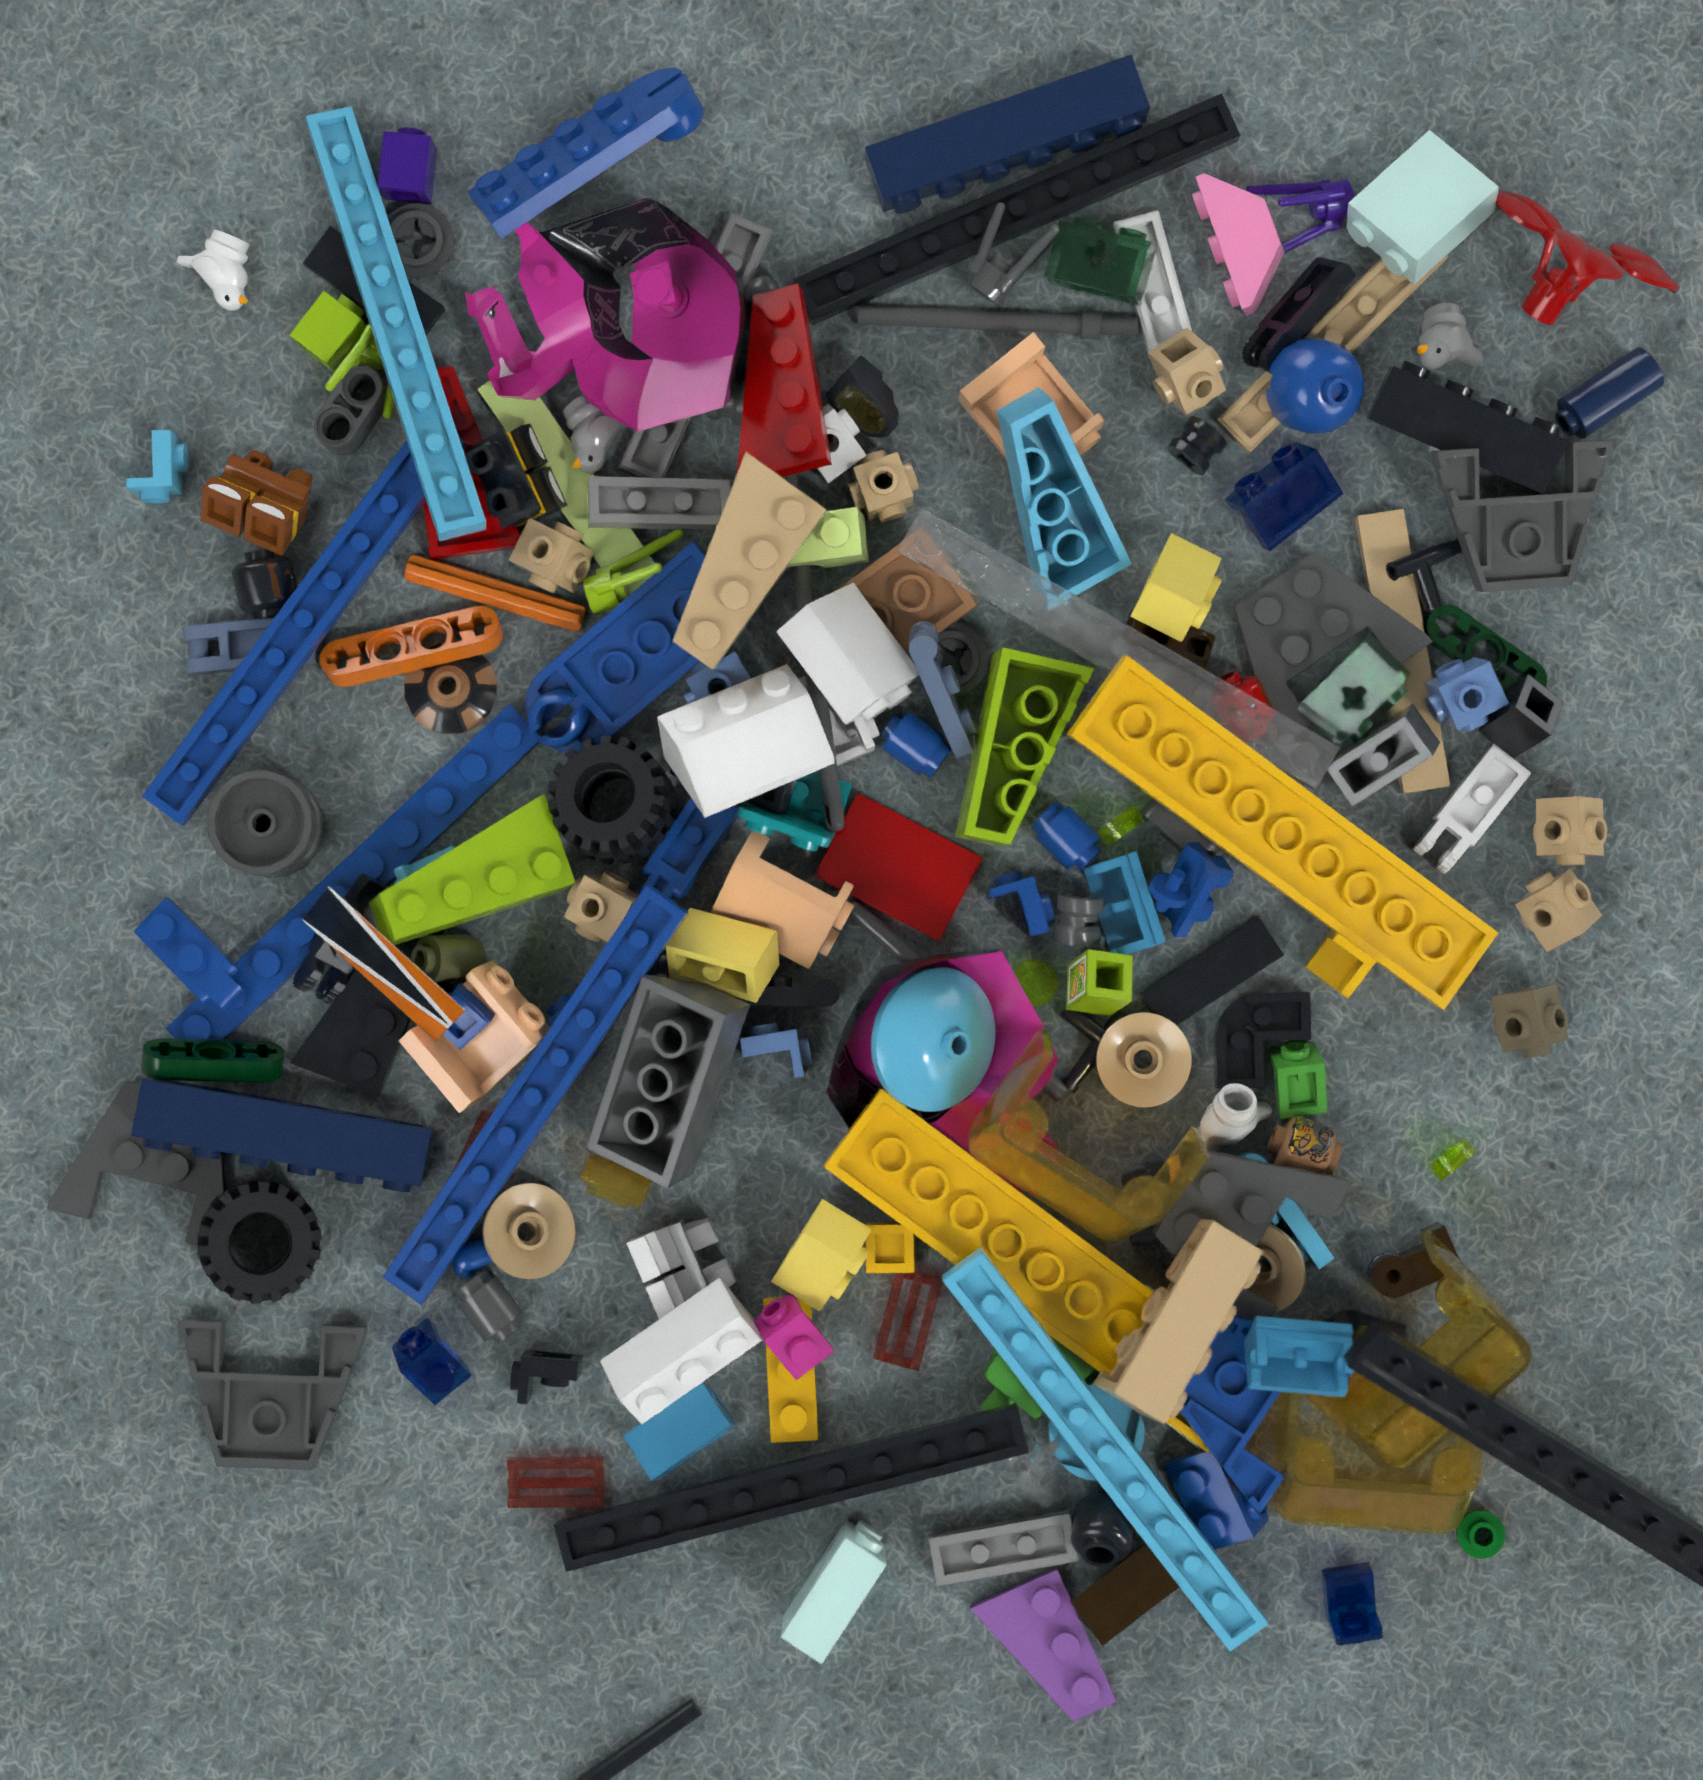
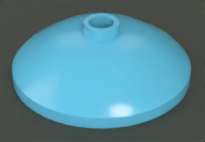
(916, 1036)

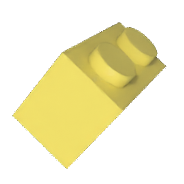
(1178, 588)
(723, 954)
(823, 1255)

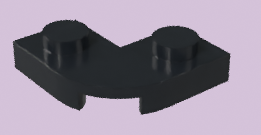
(1247, 1024)

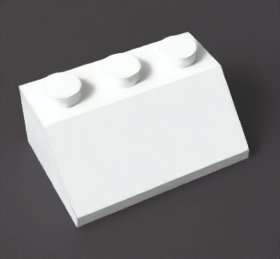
(744, 740)
(680, 1350)

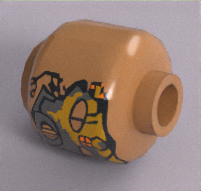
(1305, 1146)

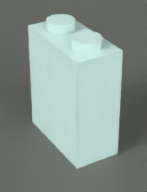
(1421, 207)
(835, 1589)

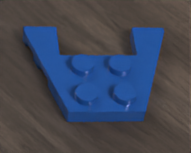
(1228, 1414)

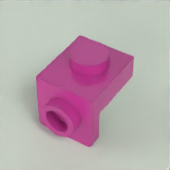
(792, 1335)

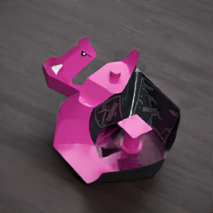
(682, 323)
(1016, 1023)

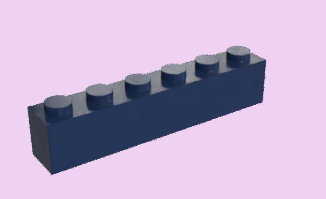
(1007, 134)
(283, 1132)

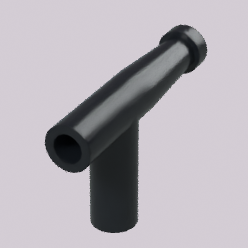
(1420, 566)
(1092, 1030)

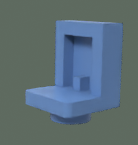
(767, 1039)

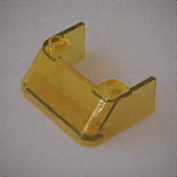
(1010, 1143)
(1475, 1342)
(1317, 1497)

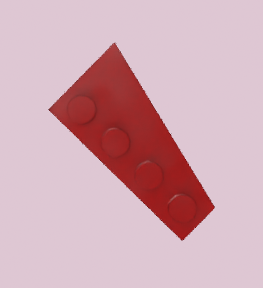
(782, 394)
(494, 537)

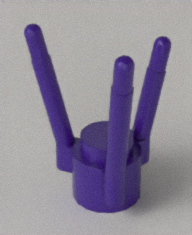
(1325, 201)

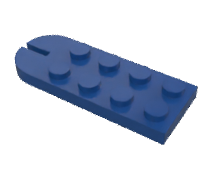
(584, 147)
(619, 661)

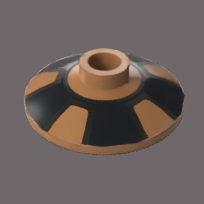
(457, 711)

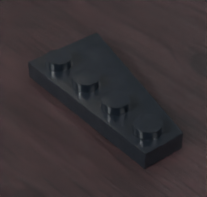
(358, 1035)

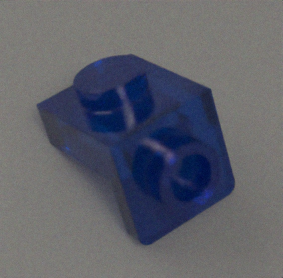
(429, 1362)
(1351, 1603)

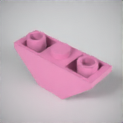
(1242, 239)

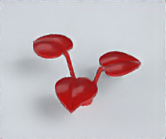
(1584, 261)

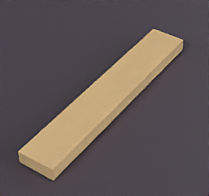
(1345, 323)
(1382, 540)

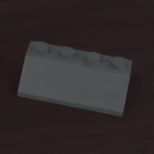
(667, 1078)

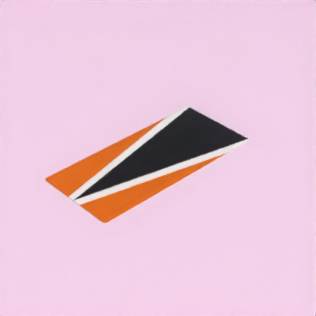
(383, 964)

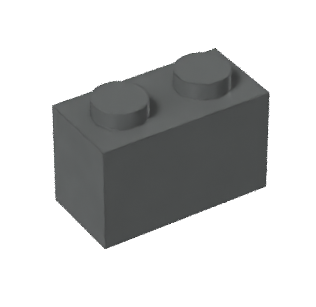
(1383, 755)

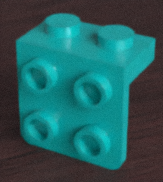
(804, 816)

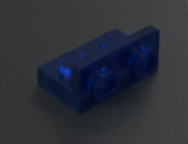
(1284, 493)

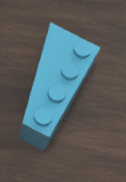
(1056, 502)

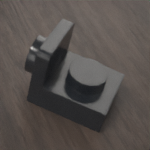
(552, 1367)

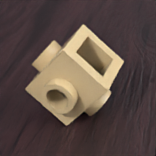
(1186, 371)
(883, 503)
(552, 556)
(1569, 829)
(599, 904)
(1557, 908)

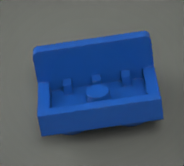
(1214, 1499)

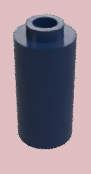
(1609, 393)

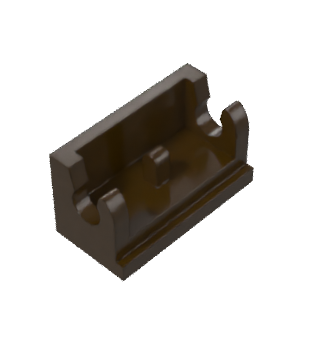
(1124, 1594)

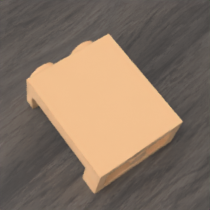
(1016, 375)
(779, 901)
(493, 1053)

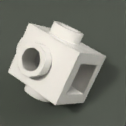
(842, 444)

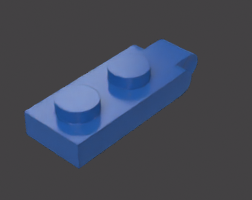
(687, 850)
(190, 954)

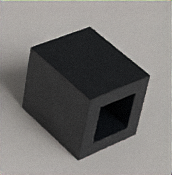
(1526, 718)

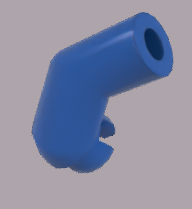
(471, 1258)

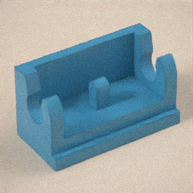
(1128, 909)
(1298, 1356)
(679, 1431)

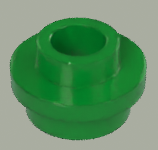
(1471, 1522)

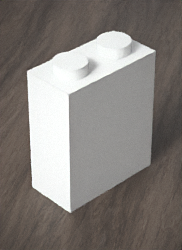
(850, 654)

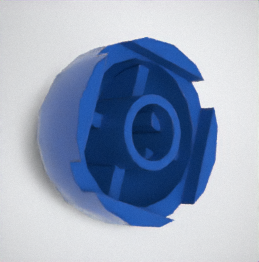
(1315, 386)

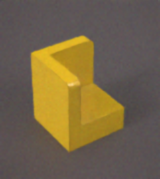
(1340, 963)
(890, 1248)

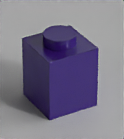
(407, 166)

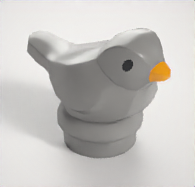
(1446, 338)
(591, 433)

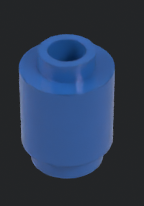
(915, 744)
(1067, 836)

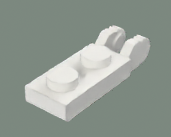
(1474, 804)

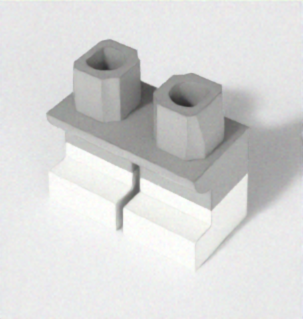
(670, 1248)

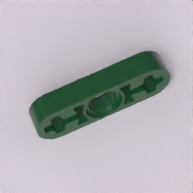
(1503, 648)
(212, 1060)

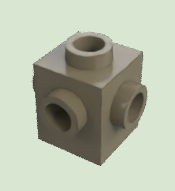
(1530, 1020)

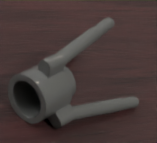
(997, 277)

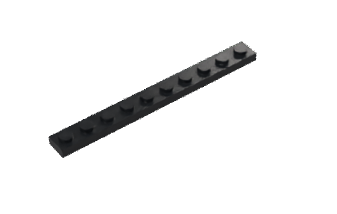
(1027, 204)
(1528, 1448)
(791, 1487)

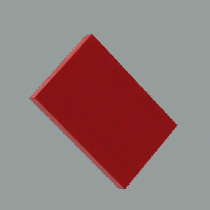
(898, 867)

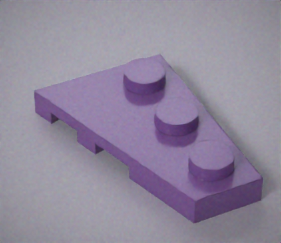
(1049, 1641)

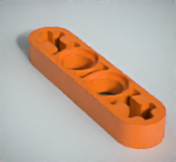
(412, 653)

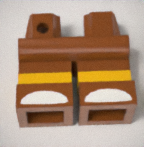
(257, 501)

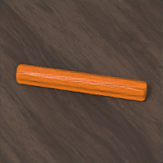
(495, 593)

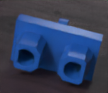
(1186, 890)

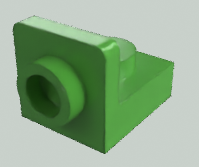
(1298, 1079)

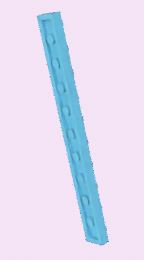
(396, 324)
(1104, 1448)

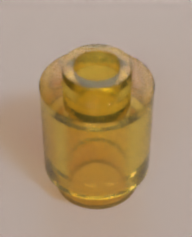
(614, 1183)

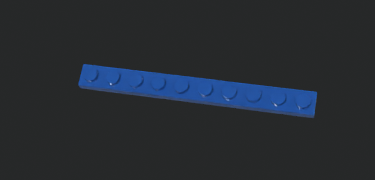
(289, 640)
(391, 845)
(535, 1094)

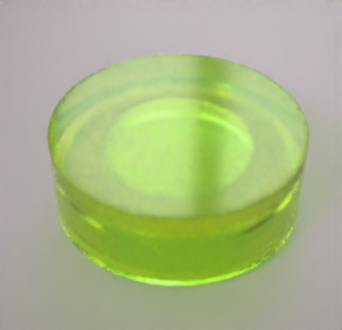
(1120, 825)
(1037, 981)
(1452, 1158)

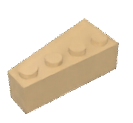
(750, 550)
(1182, 1322)

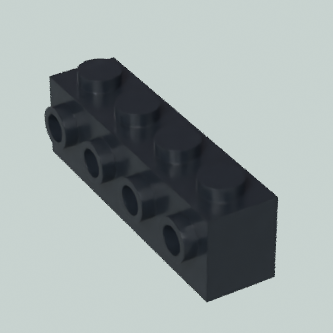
(1452, 420)

